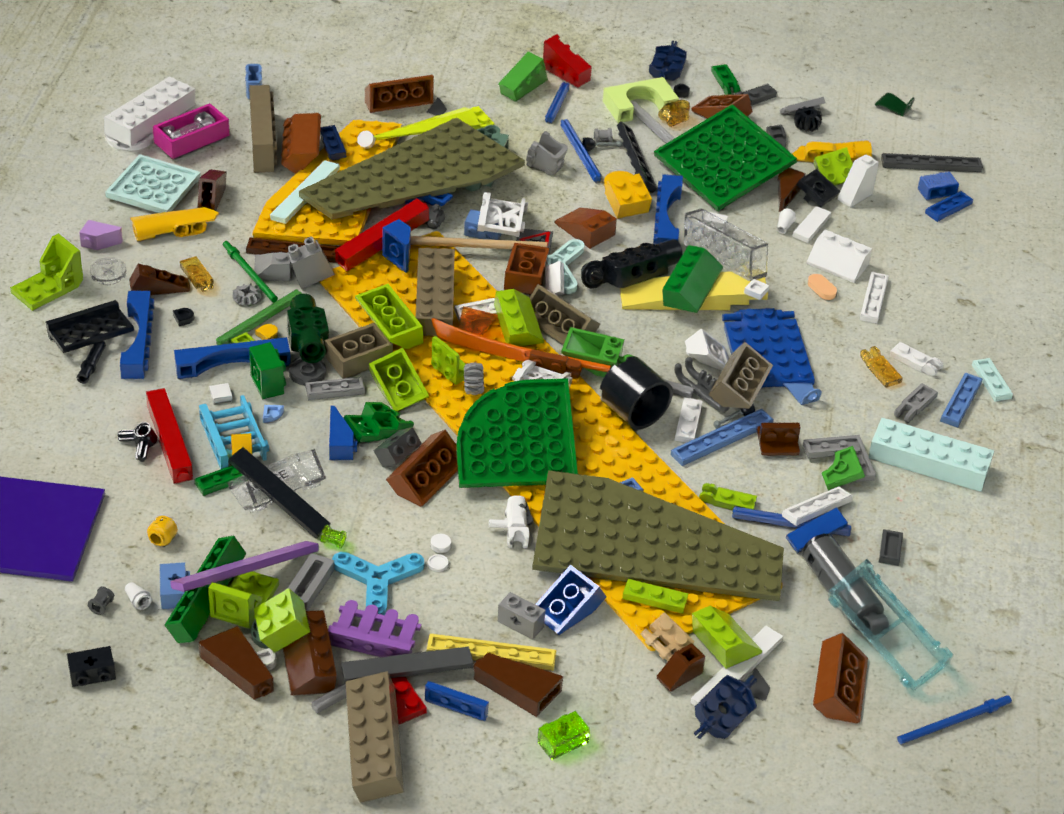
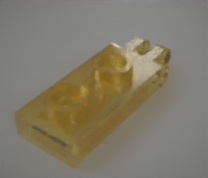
(197, 273)

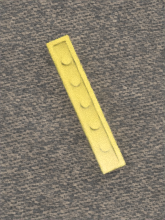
(533, 656)

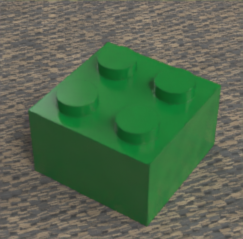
(267, 370)

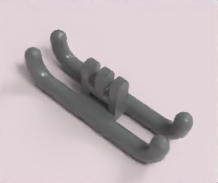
(704, 385)

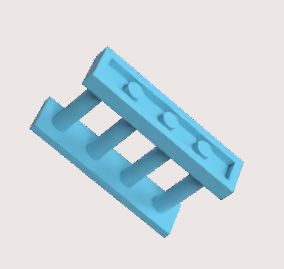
(219, 442)

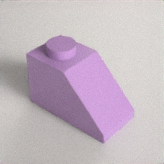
(100, 235)

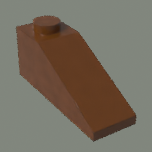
(787, 186)

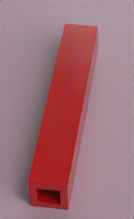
(370, 241)
(169, 436)

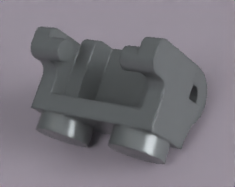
(436, 215)

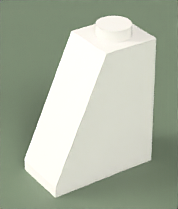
(859, 181)

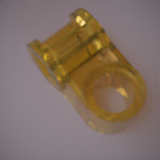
(675, 112)

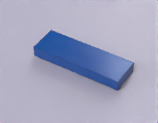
(948, 206)
(827, 523)
(456, 701)

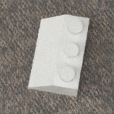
(839, 256)

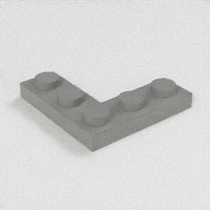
(828, 446)

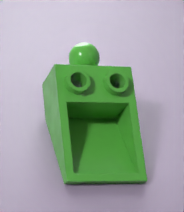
(594, 348)

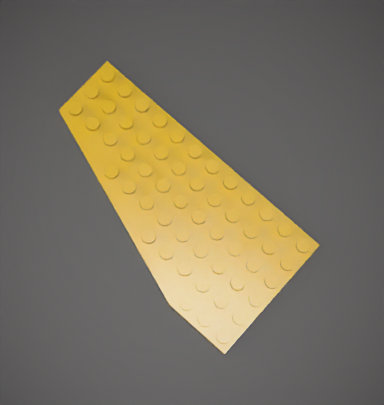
(310, 221)

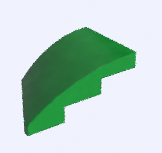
(376, 422)

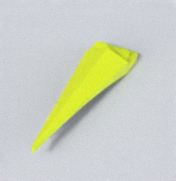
(472, 116)

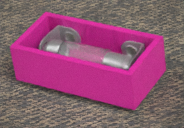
(189, 133)

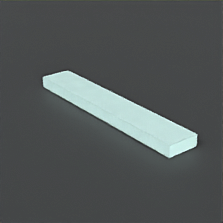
(293, 202)

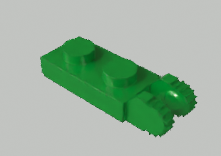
(725, 78)

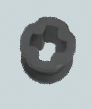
(101, 600)

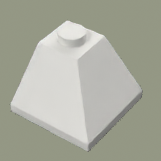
(706, 350)

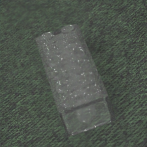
(727, 243)

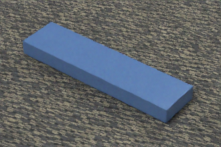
(961, 400)

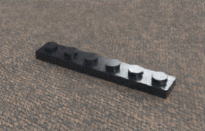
(636, 156)

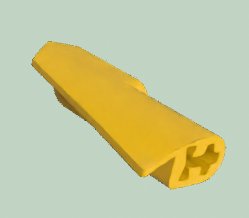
(814, 149)
(180, 222)

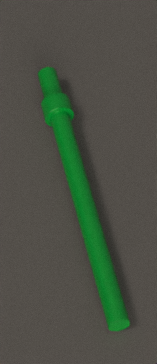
(234, 253)

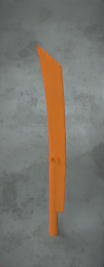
(469, 340)

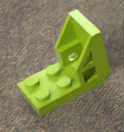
(59, 275)
(237, 602)

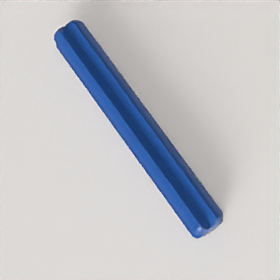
(557, 102)

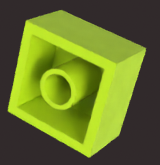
(281, 620)

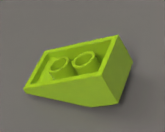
(398, 380)

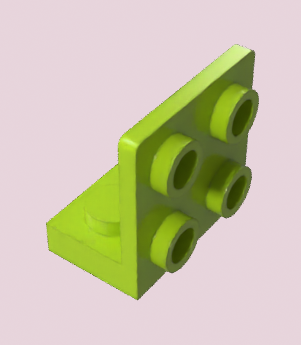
(834, 165)
(447, 361)

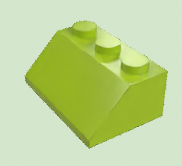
(517, 318)
(723, 636)

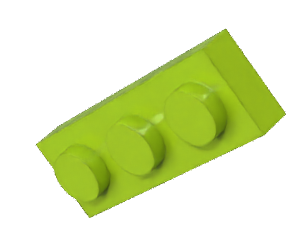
(655, 596)

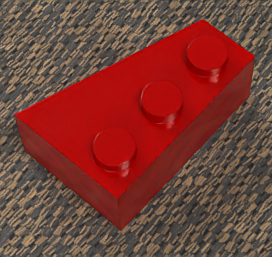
(564, 63)

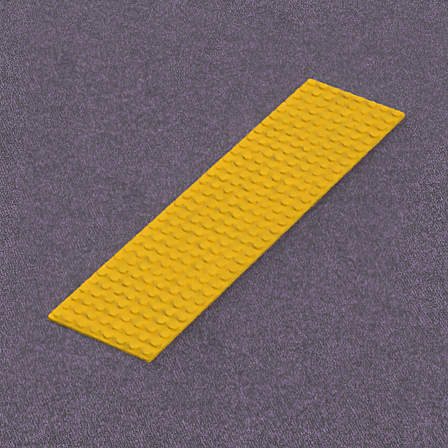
(602, 439)

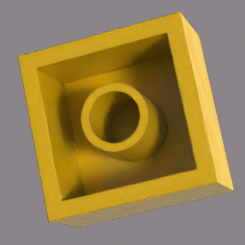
(628, 196)

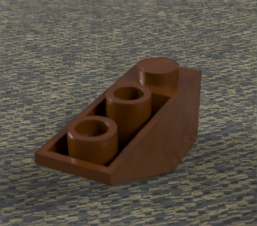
(157, 281)

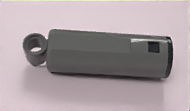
(830, 567)

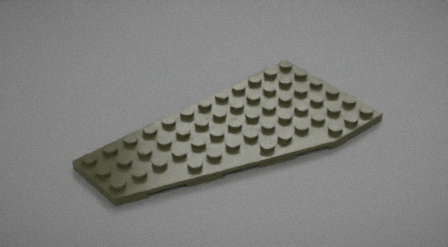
(422, 166)
(629, 534)

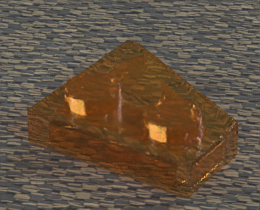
(476, 320)

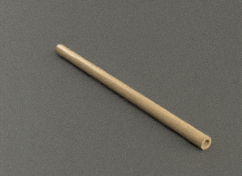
(470, 243)

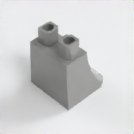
(309, 263)

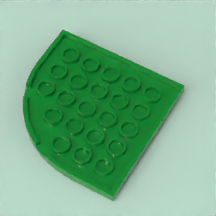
(517, 435)

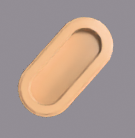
(822, 286)

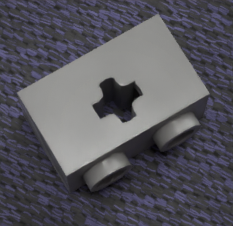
(521, 615)

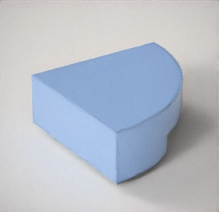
(272, 412)

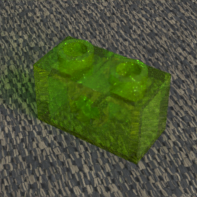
(563, 735)

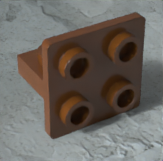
(779, 438)

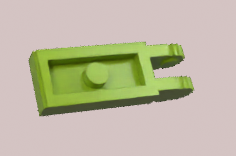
(726, 498)

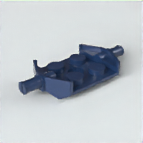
(668, 62)
(736, 699)

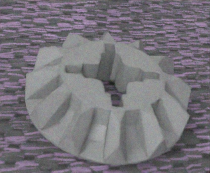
(254, 294)

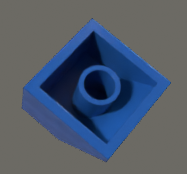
(397, 244)

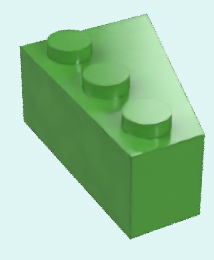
(524, 77)

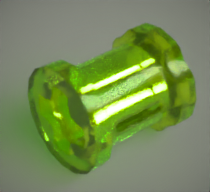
(333, 536)

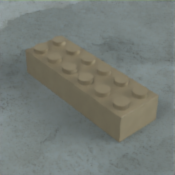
(263, 128)
(435, 287)
(374, 737)

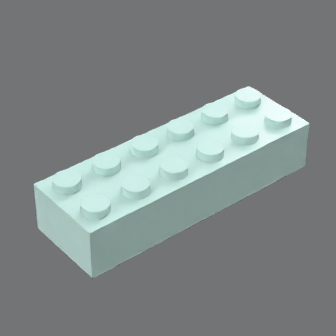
(931, 454)

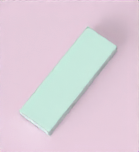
(992, 379)

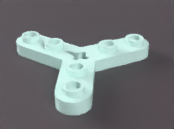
(567, 254)

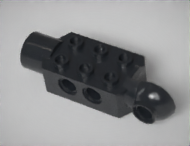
(632, 265)

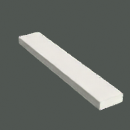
(766, 639)

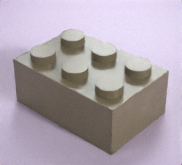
(355, 349)

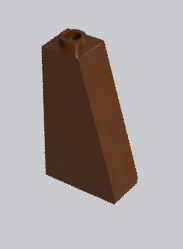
(237, 661)
(518, 682)

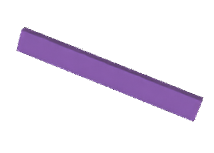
(244, 566)

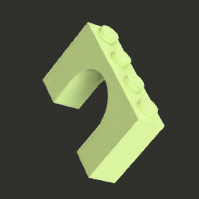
(618, 97)

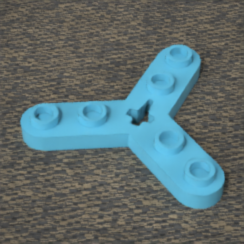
(389, 573)

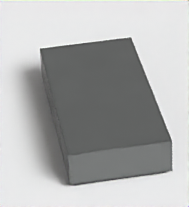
(890, 547)

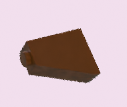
(211, 189)

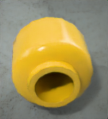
(162, 530)

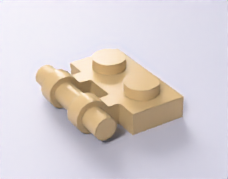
(669, 634)

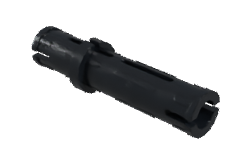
(89, 365)

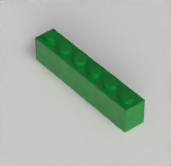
(194, 605)

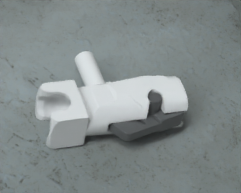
(516, 522)

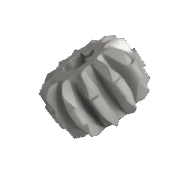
(474, 378)

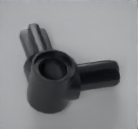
(143, 436)

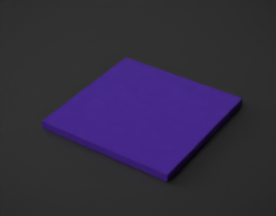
(45, 527)

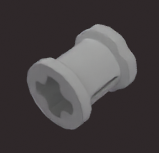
(603, 135)

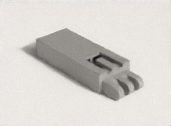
(312, 578)

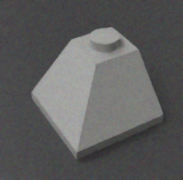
(273, 266)

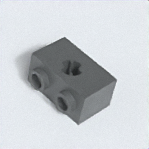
(397, 447)

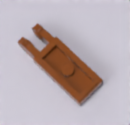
(556, 363)

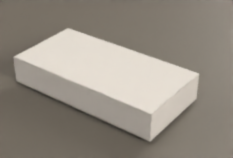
(555, 278)

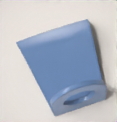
(803, 392)

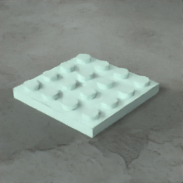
(153, 184)

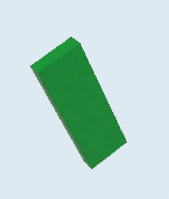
(216, 480)

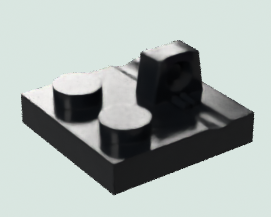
(817, 188)

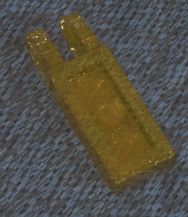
(880, 367)

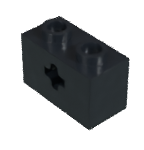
(91, 666)

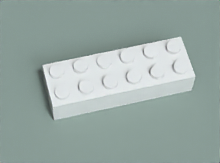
(158, 104)

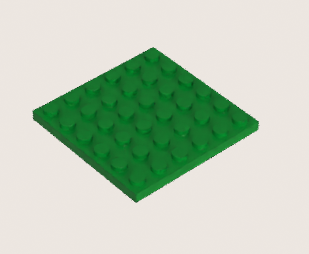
(725, 157)

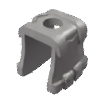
(547, 154)

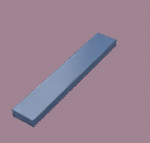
(720, 437)

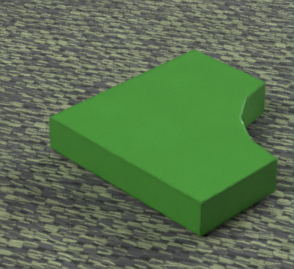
(844, 469)

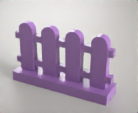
(370, 642)

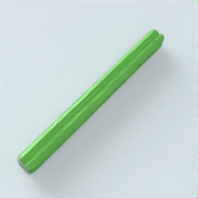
(258, 318)

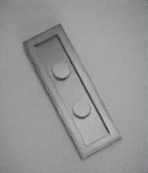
(335, 388)

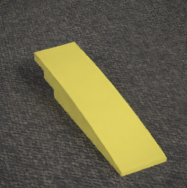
(725, 292)

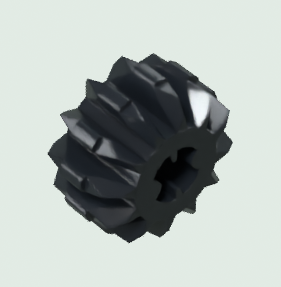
(807, 119)

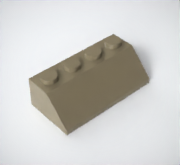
(557, 315)
(741, 378)

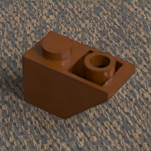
(682, 667)

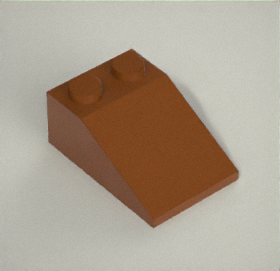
(716, 103)
(588, 225)
(525, 267)

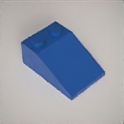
(570, 600)

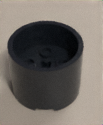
(636, 393)

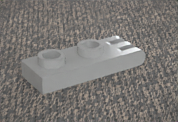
(814, 103)

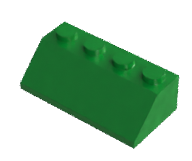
(691, 279)

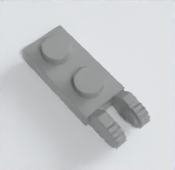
(916, 402)

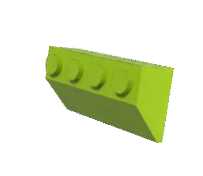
(392, 316)

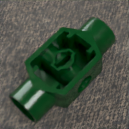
(307, 328)

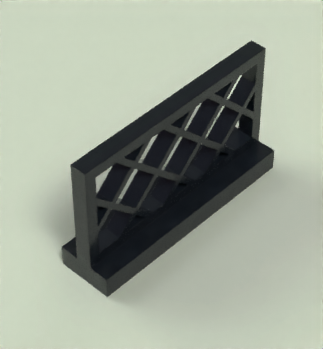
(91, 318)

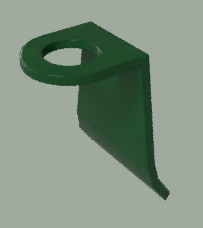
(894, 103)

